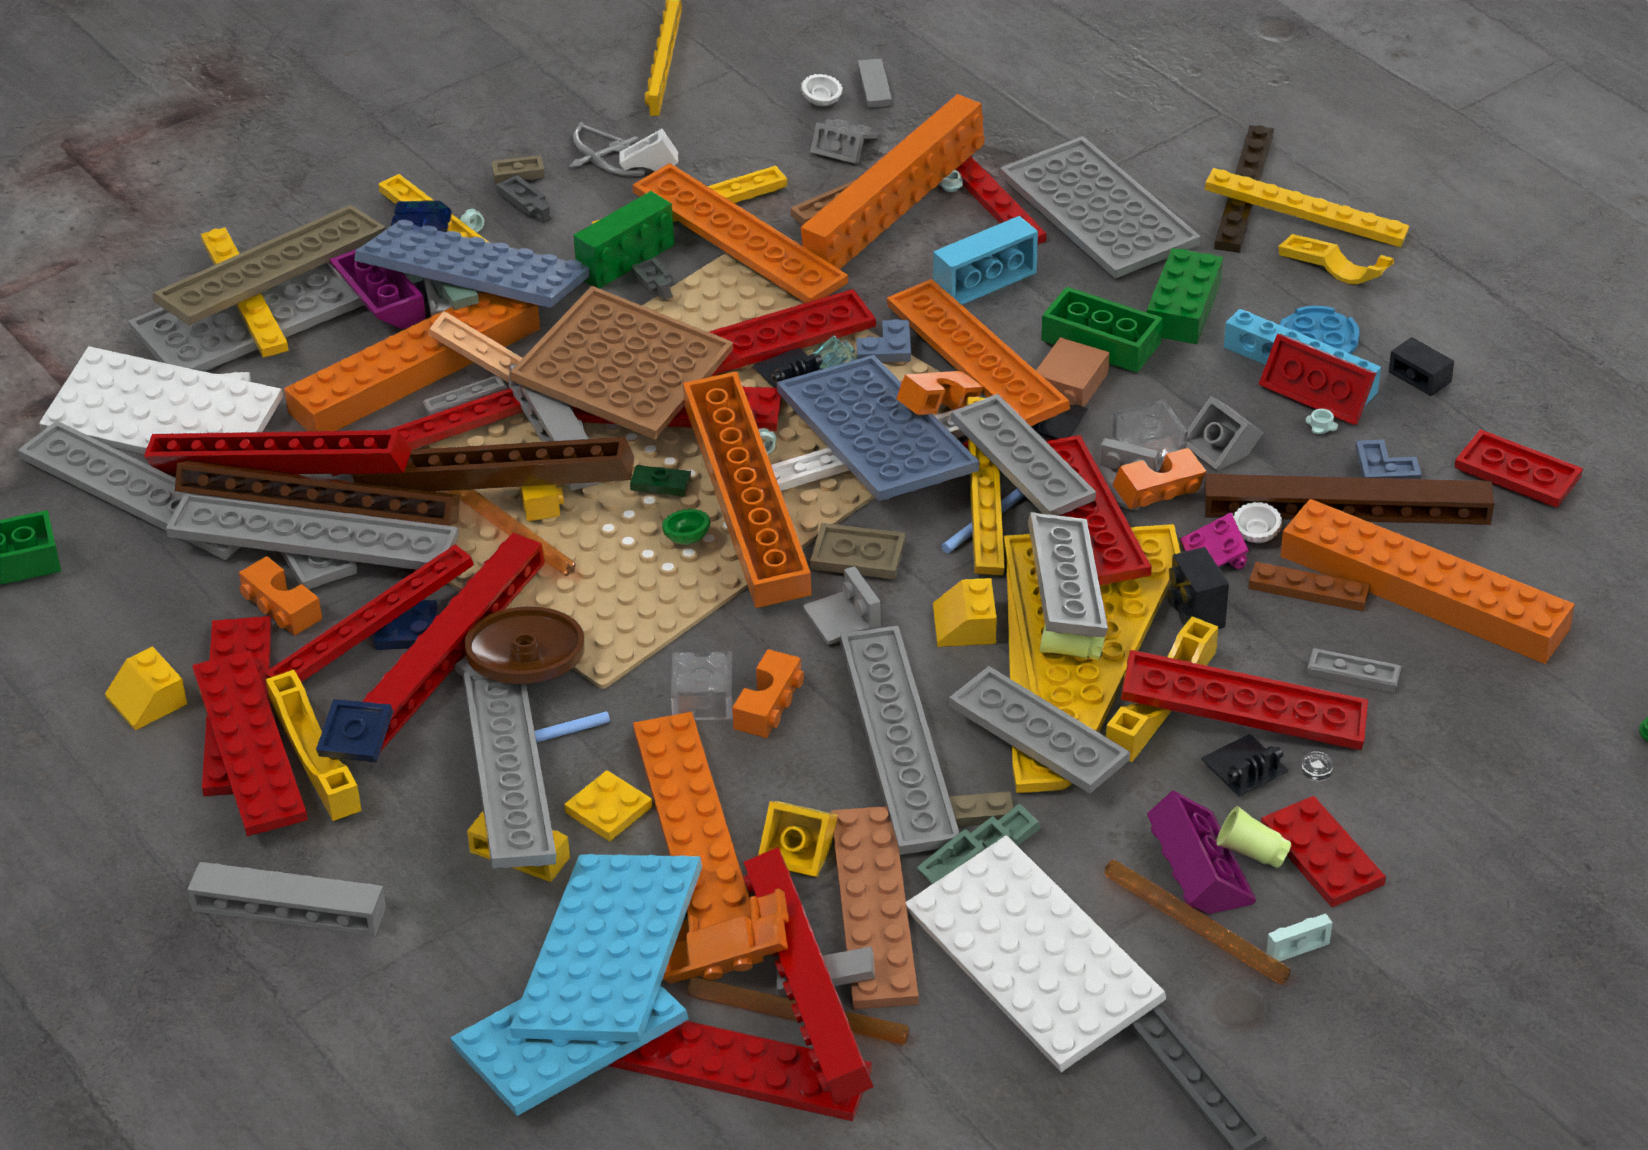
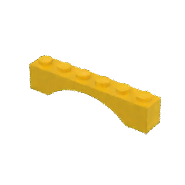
(1136, 722)
(328, 775)

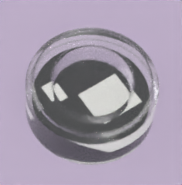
(1317, 766)

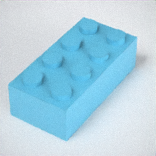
(987, 260)

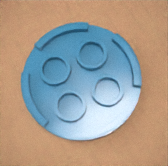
(1324, 325)

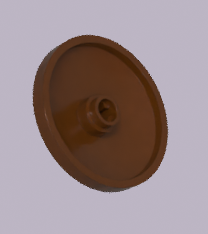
(524, 645)

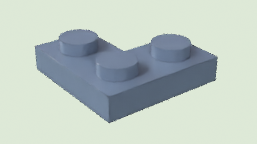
(891, 347)
(1376, 464)

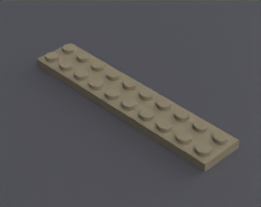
(267, 265)

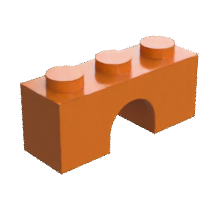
(927, 391)
(1177, 476)
(267, 588)
(777, 679)

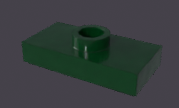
(660, 480)

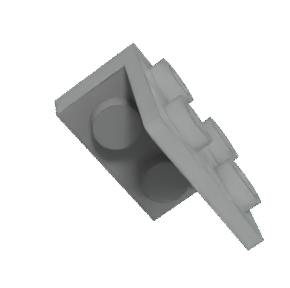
(840, 139)
(1119, 453)
(846, 611)

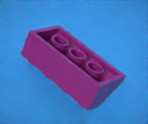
(382, 290)
(1203, 869)

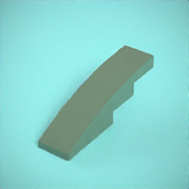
(454, 294)
(1016, 824)

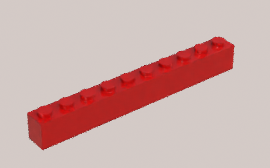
(285, 451)
(443, 642)
(811, 985)

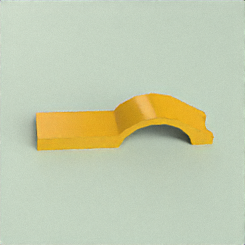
(1332, 259)

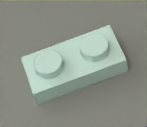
(1299, 938)

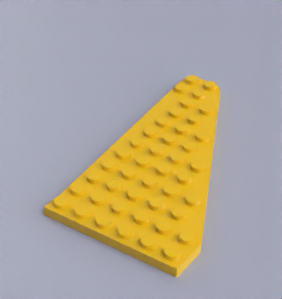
(1069, 682)

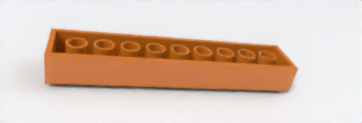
(895, 182)
(401, 365)
(747, 490)
(1428, 580)

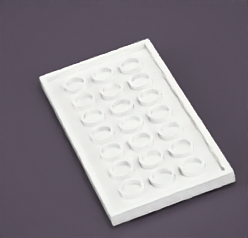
(131, 398)
(1035, 953)

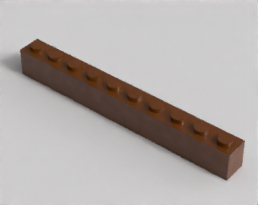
(512, 465)
(317, 493)
(1361, 497)

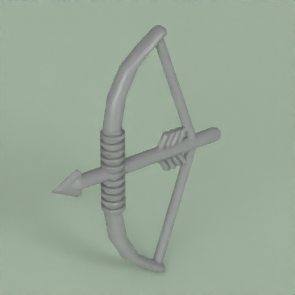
(596, 157)

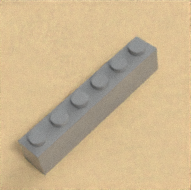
(550, 418)
(287, 898)

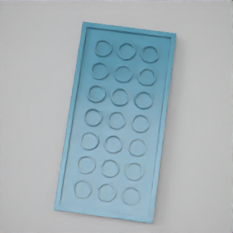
(607, 948)

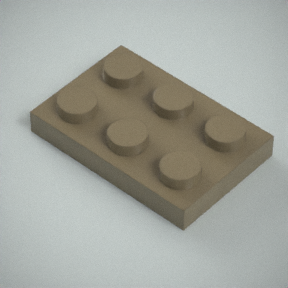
(869, 550)

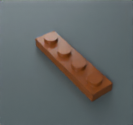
(1309, 586)

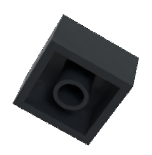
(1198, 587)

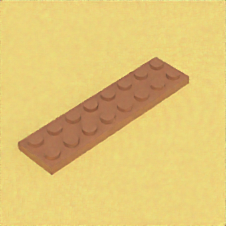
(875, 906)

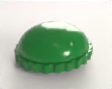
(686, 526)

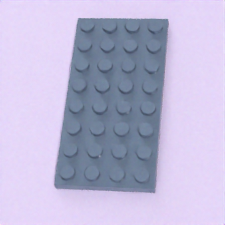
(473, 263)
(873, 432)

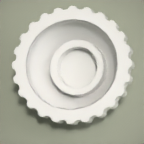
(821, 90)
(1258, 522)

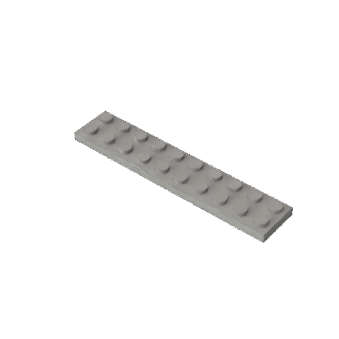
(110, 476)
(309, 531)
(899, 739)
(509, 773)

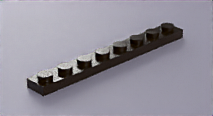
(1237, 212)

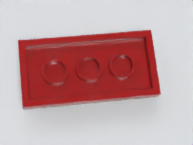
(1317, 378)
(1518, 468)
(1325, 852)

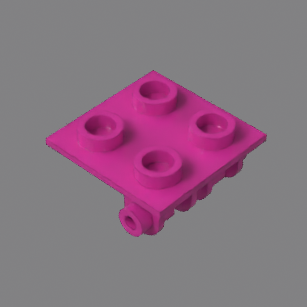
(1221, 540)

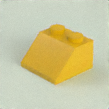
(966, 614)
(146, 689)
(800, 834)

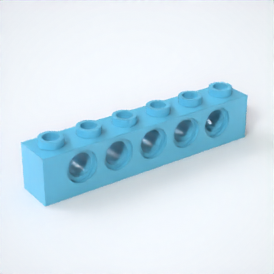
(1255, 336)

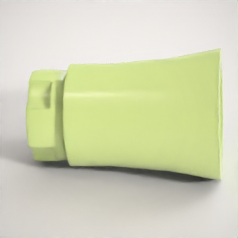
(1071, 644)
(1253, 839)

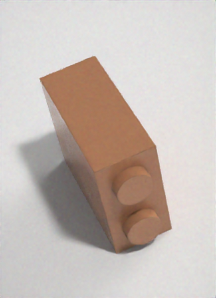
(1075, 370)

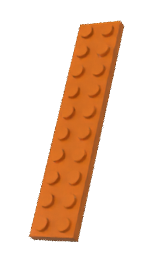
(743, 235)
(977, 351)
(692, 815)

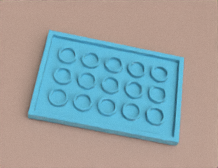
(536, 1069)

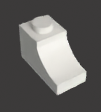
(650, 153)

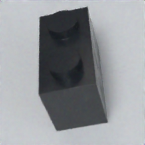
(1421, 366)

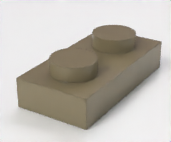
(525, 167)
(978, 808)

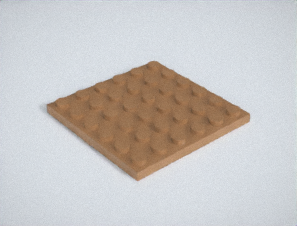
(621, 361)

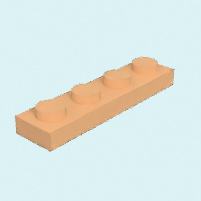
(474, 345)

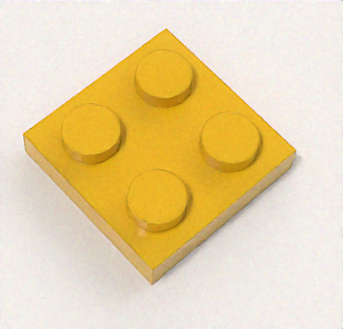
(608, 805)

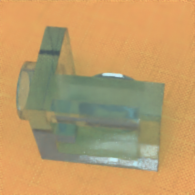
(835, 352)

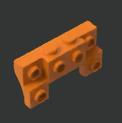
(729, 944)

